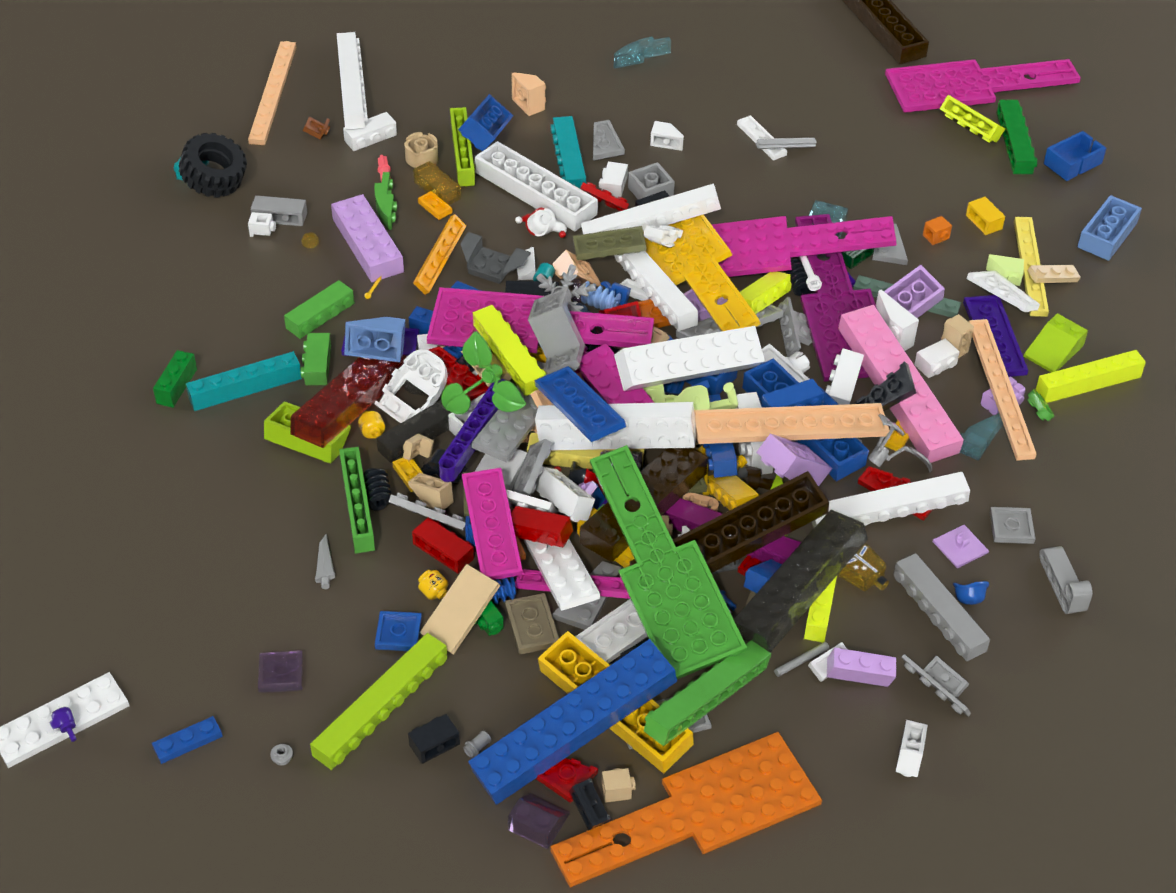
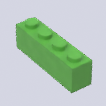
(319, 309)

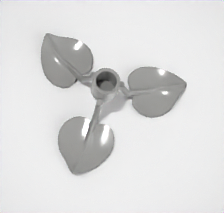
(880, 452)

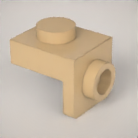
(418, 446)

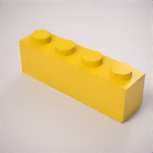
(730, 491)

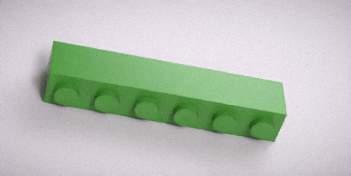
(357, 500)

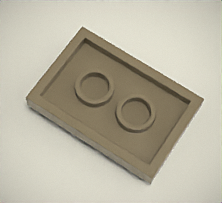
(531, 623)

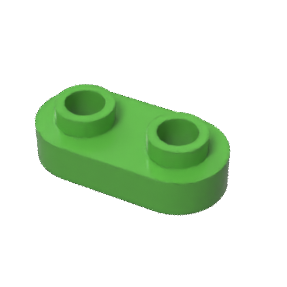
(1036, 400)

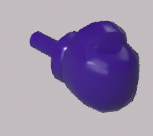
(64, 720)

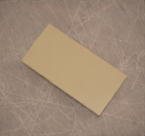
(460, 608)

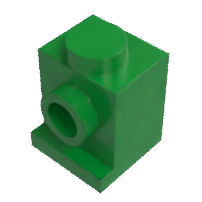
(490, 620)

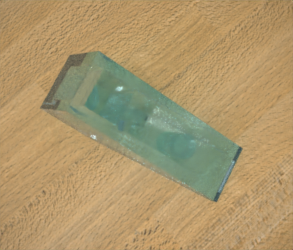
(979, 436)

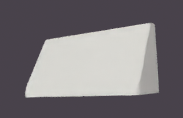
(527, 271)

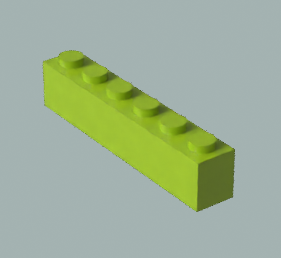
(462, 148)

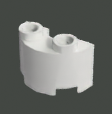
(663, 235)

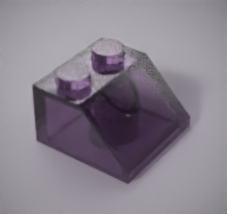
(536, 820)

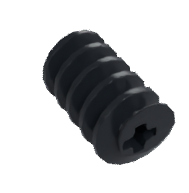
(798, 278)
(377, 488)

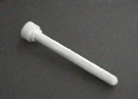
(813, 281)

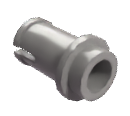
(474, 746)

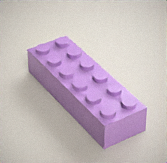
(367, 238)

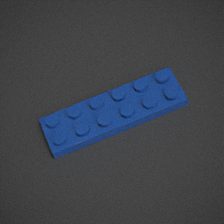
(580, 404)

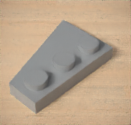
(606, 141)
(892, 254)

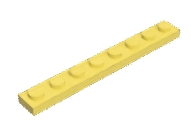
(1029, 252)

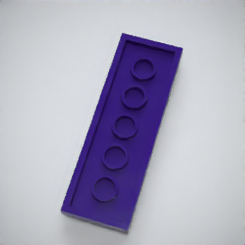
(992, 309)

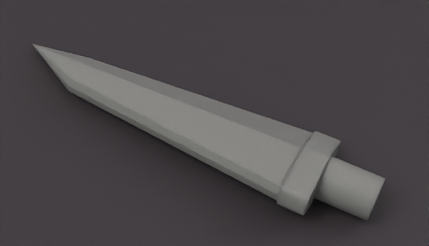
(324, 565)

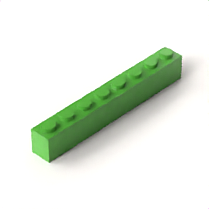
(705, 693)

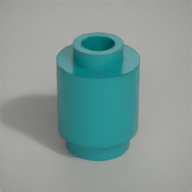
(546, 270)

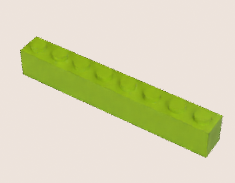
(379, 701)

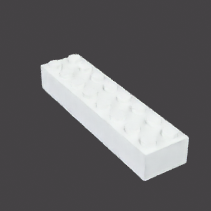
(536, 185)
(688, 358)
(646, 427)

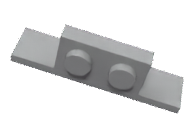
(793, 328)
(943, 679)

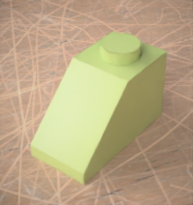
(1008, 267)

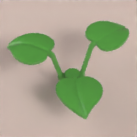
(506, 395)

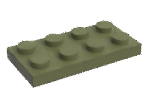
(609, 243)

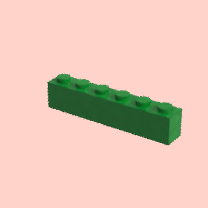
(1016, 137)

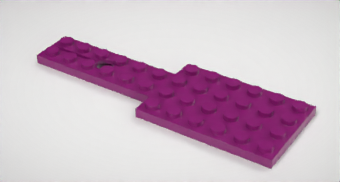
(830, 301)

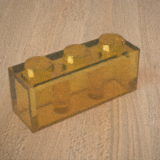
(433, 179)

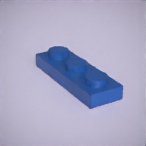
(187, 739)

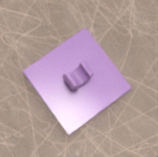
(960, 546)

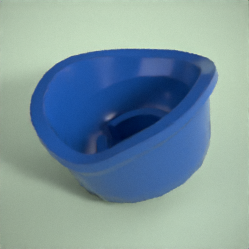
(971, 593)

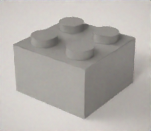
(650, 181)

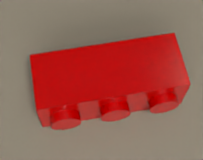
(541, 526)
(443, 545)

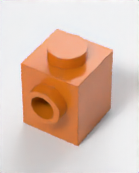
(937, 230)

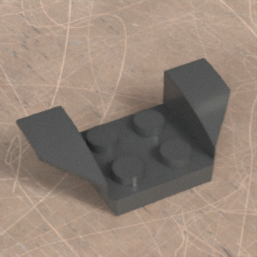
(490, 263)

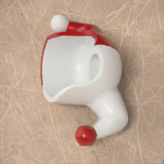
(542, 222)

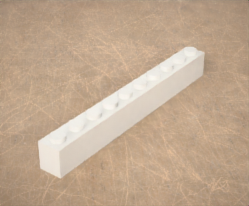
(351, 81)

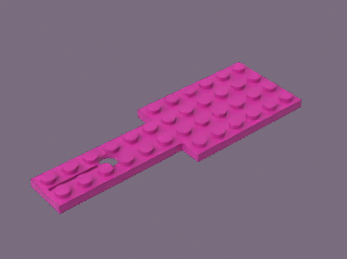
(929, 85)
(768, 243)
(454, 311)

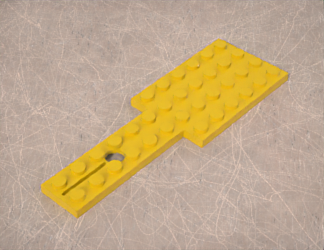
(696, 262)

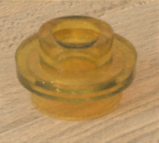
(310, 240)

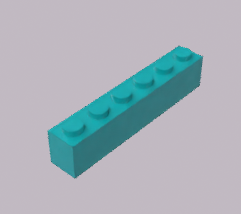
(567, 150)
(243, 381)

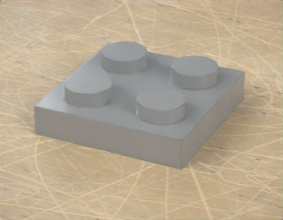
(1012, 525)

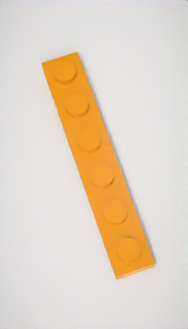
(439, 254)

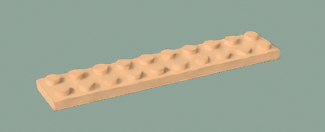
(789, 423)

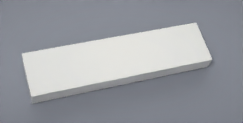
(756, 131)

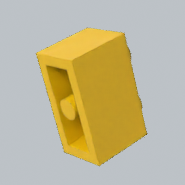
(985, 215)

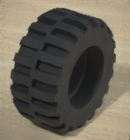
(206, 179)

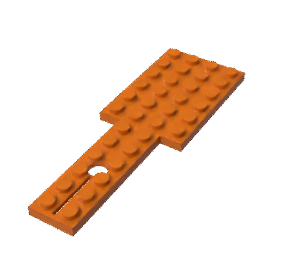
(708, 801)

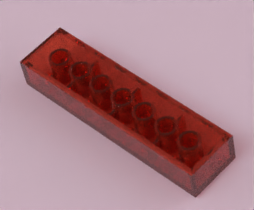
(342, 400)

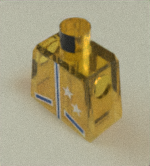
(865, 570)

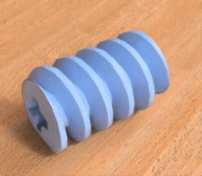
(601, 299)

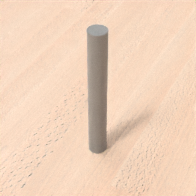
(801, 659)

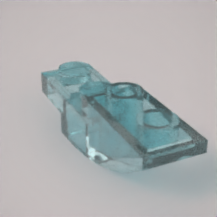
(639, 50)

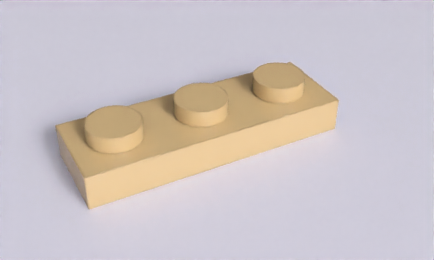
(1053, 273)

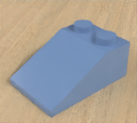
(375, 338)

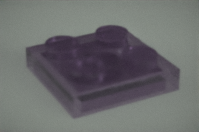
(280, 671)

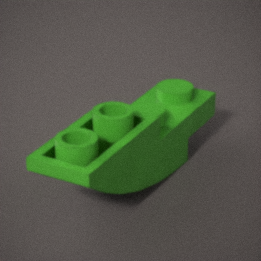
(385, 201)

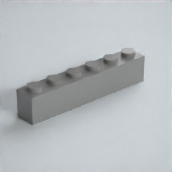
(941, 607)

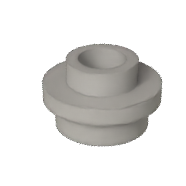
(281, 759)

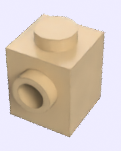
(617, 785)

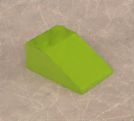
(1056, 343)

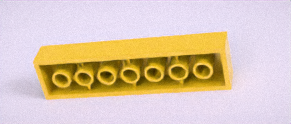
(572, 663)

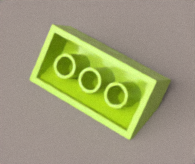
(278, 431)

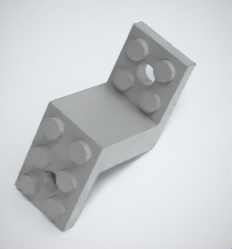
(556, 331)

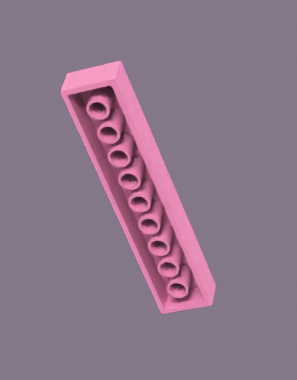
(919, 414)

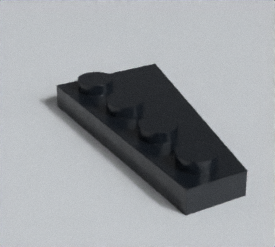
(893, 390)

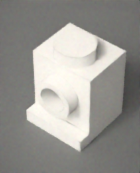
(261, 224)

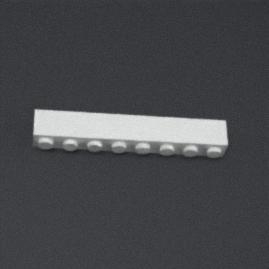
(659, 212)
(659, 289)
(903, 499)

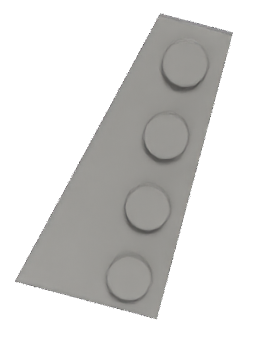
(420, 507)
(587, 614)

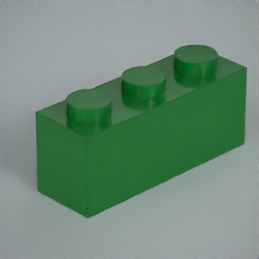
(174, 378)

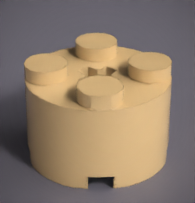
(421, 149)

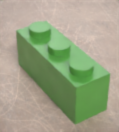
(316, 359)

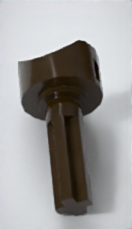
(755, 480)

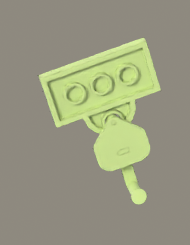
(695, 394)

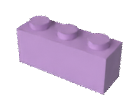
(861, 667)

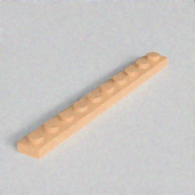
(272, 93)
(1002, 391)

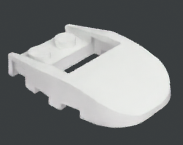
(422, 370)

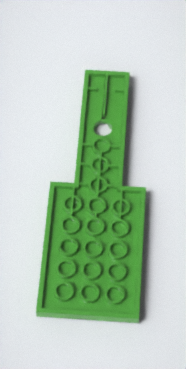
(668, 582)

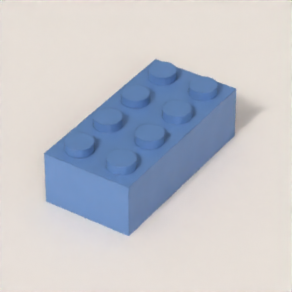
(1109, 227)

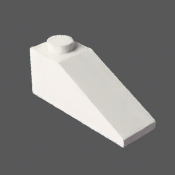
(911, 748)

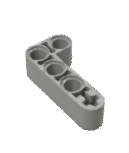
(1071, 593)

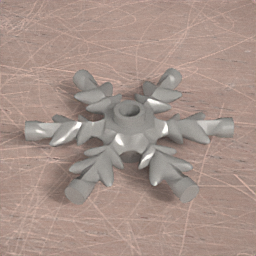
(582, 290)

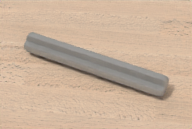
(786, 143)

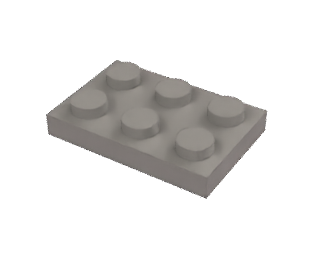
(532, 467)

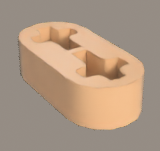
(702, 500)

